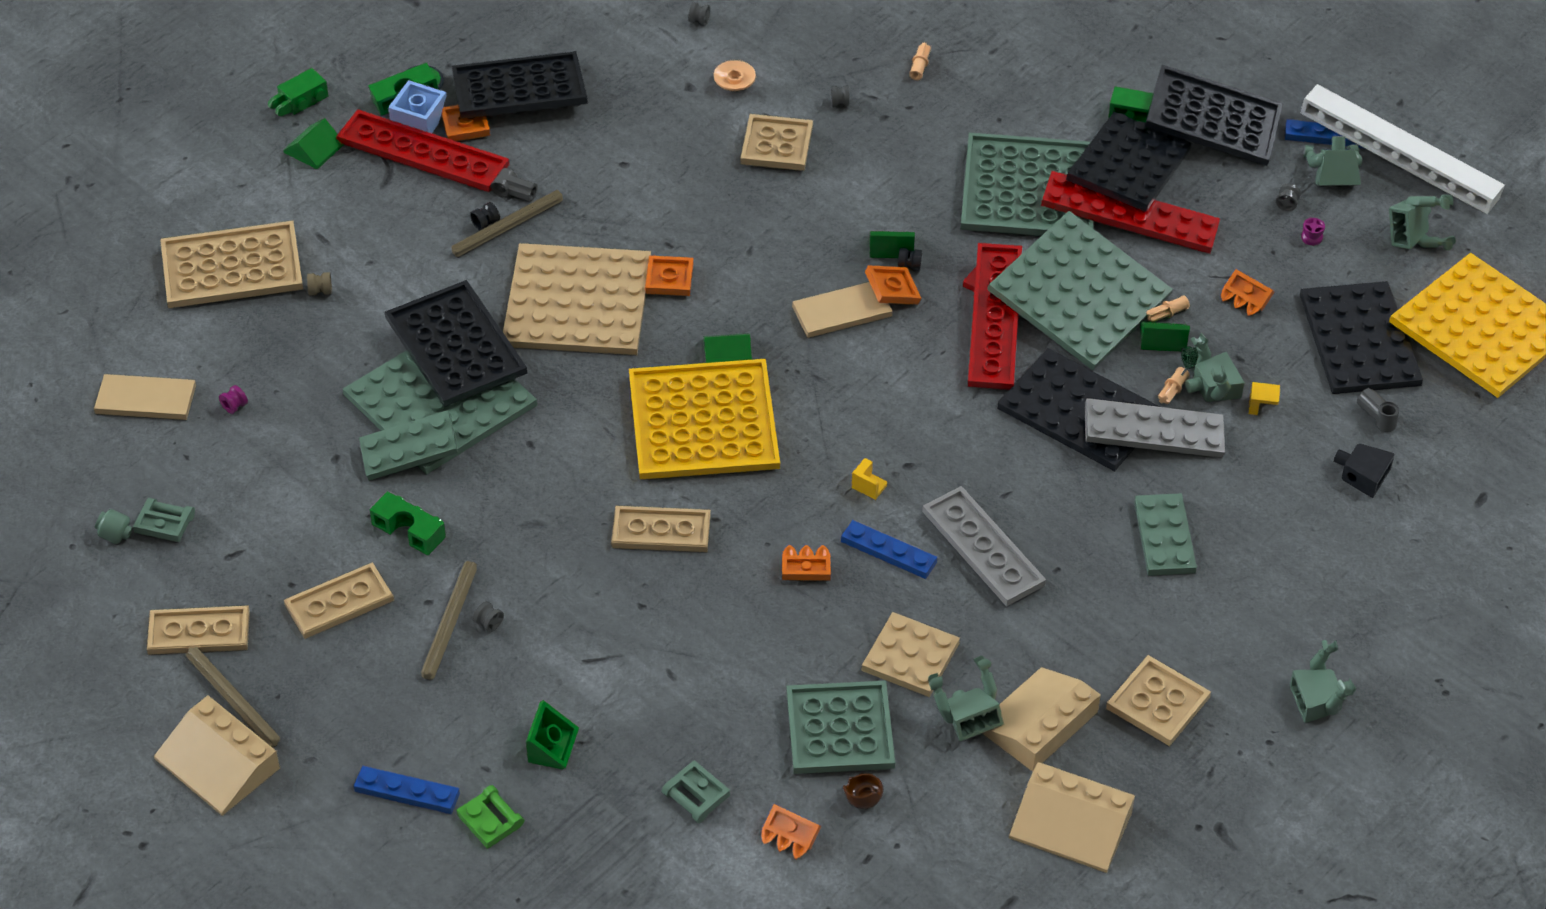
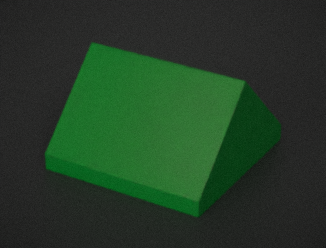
(315, 144)
(888, 243)
(1164, 336)
(727, 347)
(550, 738)

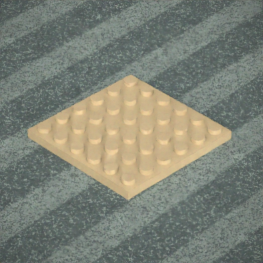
(577, 299)

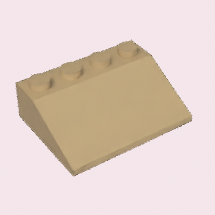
(1043, 716)
(217, 756)
(1072, 817)

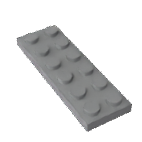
(1154, 428)
(984, 546)

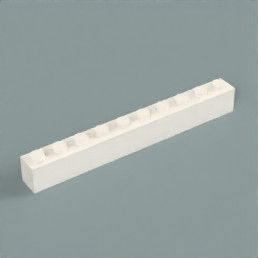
(1402, 149)

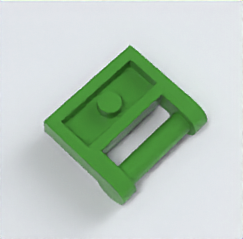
(484, 823)

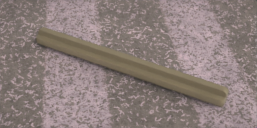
(507, 223)
(449, 620)
(232, 696)

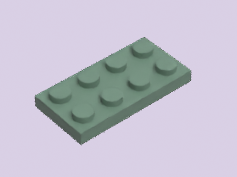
(408, 445)
(1165, 534)

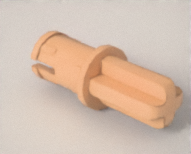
(920, 61)
(1168, 309)
(1173, 385)

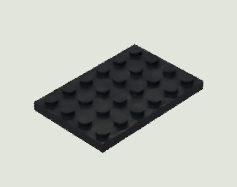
(519, 85)
(1214, 115)
(1129, 161)
(1357, 339)
(455, 343)
(1053, 402)

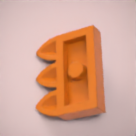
(1246, 291)
(806, 564)
(790, 829)

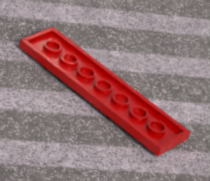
(422, 150)
(1160, 221)
(992, 322)

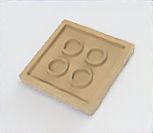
(777, 142)
(910, 653)
(1158, 700)

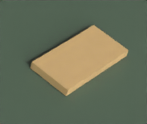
(840, 310)
(145, 396)
(661, 528)
(338, 600)
(203, 628)

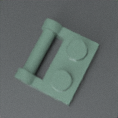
(161, 524)
(701, 785)

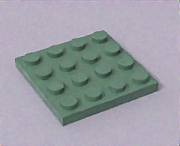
(840, 727)

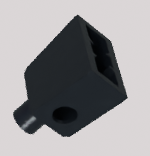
(1365, 467)

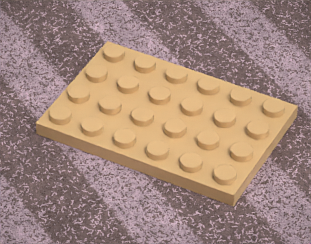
(231, 264)

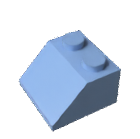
(418, 106)

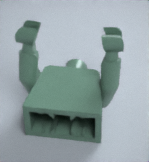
(1337, 164)
(1410, 222)
(1214, 376)
(1317, 689)
(971, 710)

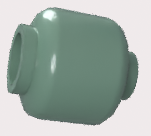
(113, 526)

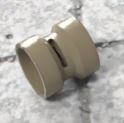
(319, 283)

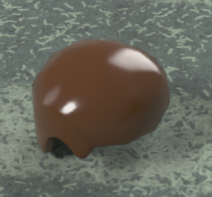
(863, 791)

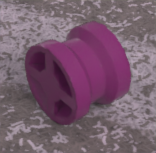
(1313, 231)
(233, 399)

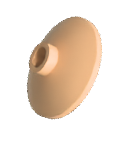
(734, 75)

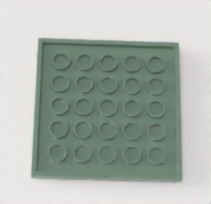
(1009, 179)
(1080, 290)
(401, 394)

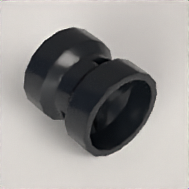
(486, 215)
(914, 256)

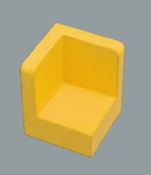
(1264, 394)
(866, 482)

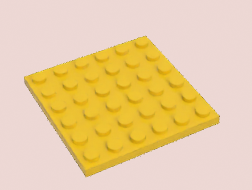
(1478, 324)
(703, 419)

